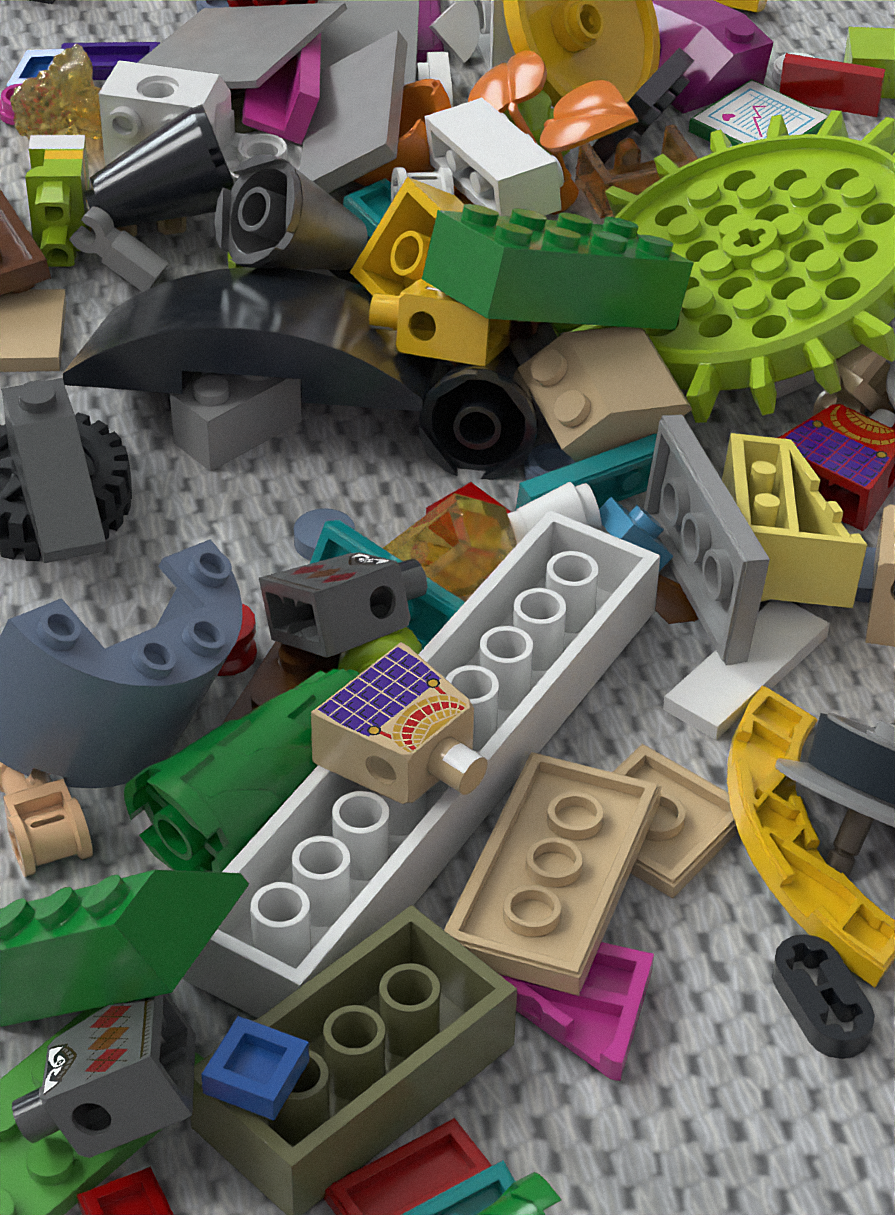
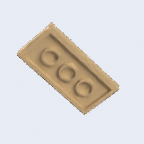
(554, 871)

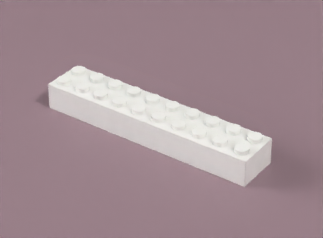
(352, 860)

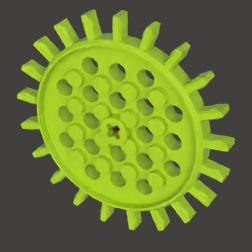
(784, 253)

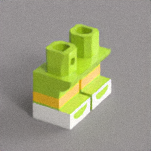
(57, 194)

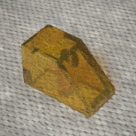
(458, 543)

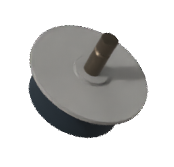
(854, 769)

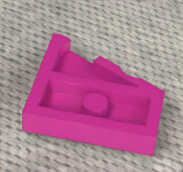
(603, 1016)

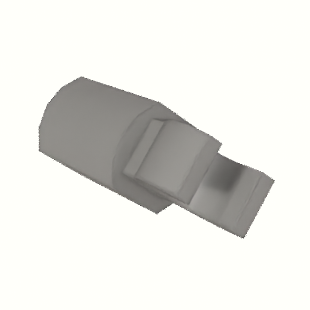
(119, 250)

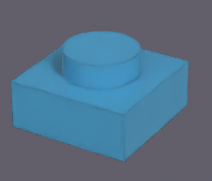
(634, 527)

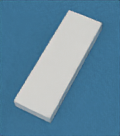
(719, 693)

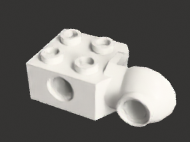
(146, 97)

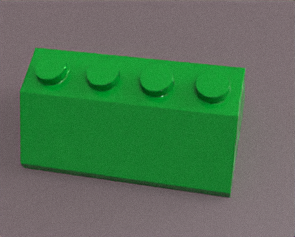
(108, 940)

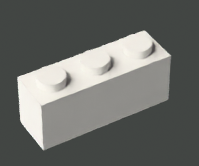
(493, 159)

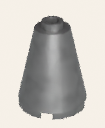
(285, 220)

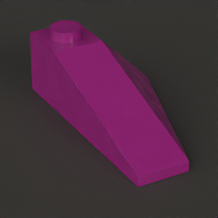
(722, 43)

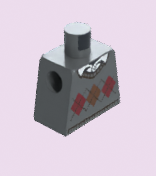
(340, 601)
(114, 1078)

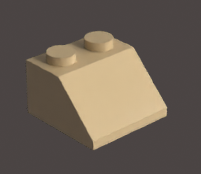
(602, 389)

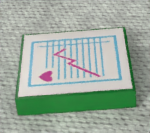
(748, 111)

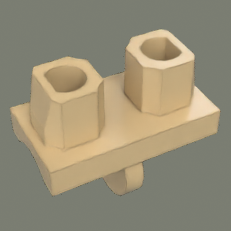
(862, 383)

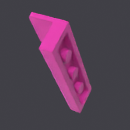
(288, 97)

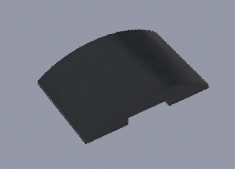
(255, 326)

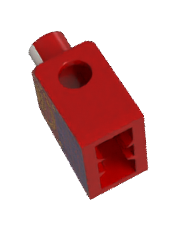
(851, 458)

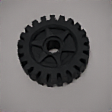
(109, 477)

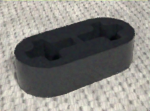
(834, 989)

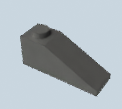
(52, 469)

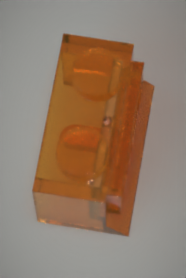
(627, 171)

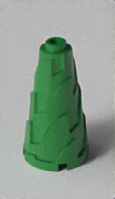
(231, 780)

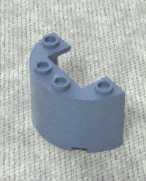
(120, 707)

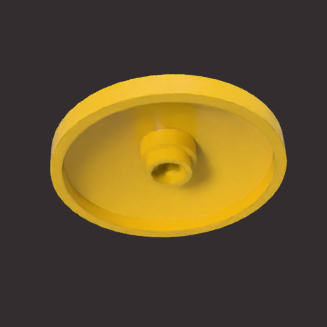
(587, 41)

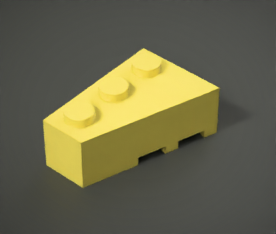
(801, 532)

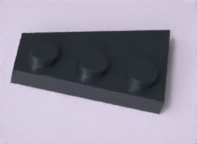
(649, 102)

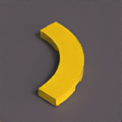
(785, 845)

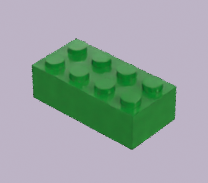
(556, 269)

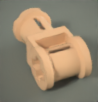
(42, 819)

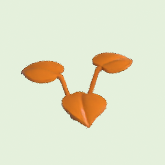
(578, 117)

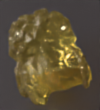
(59, 99)

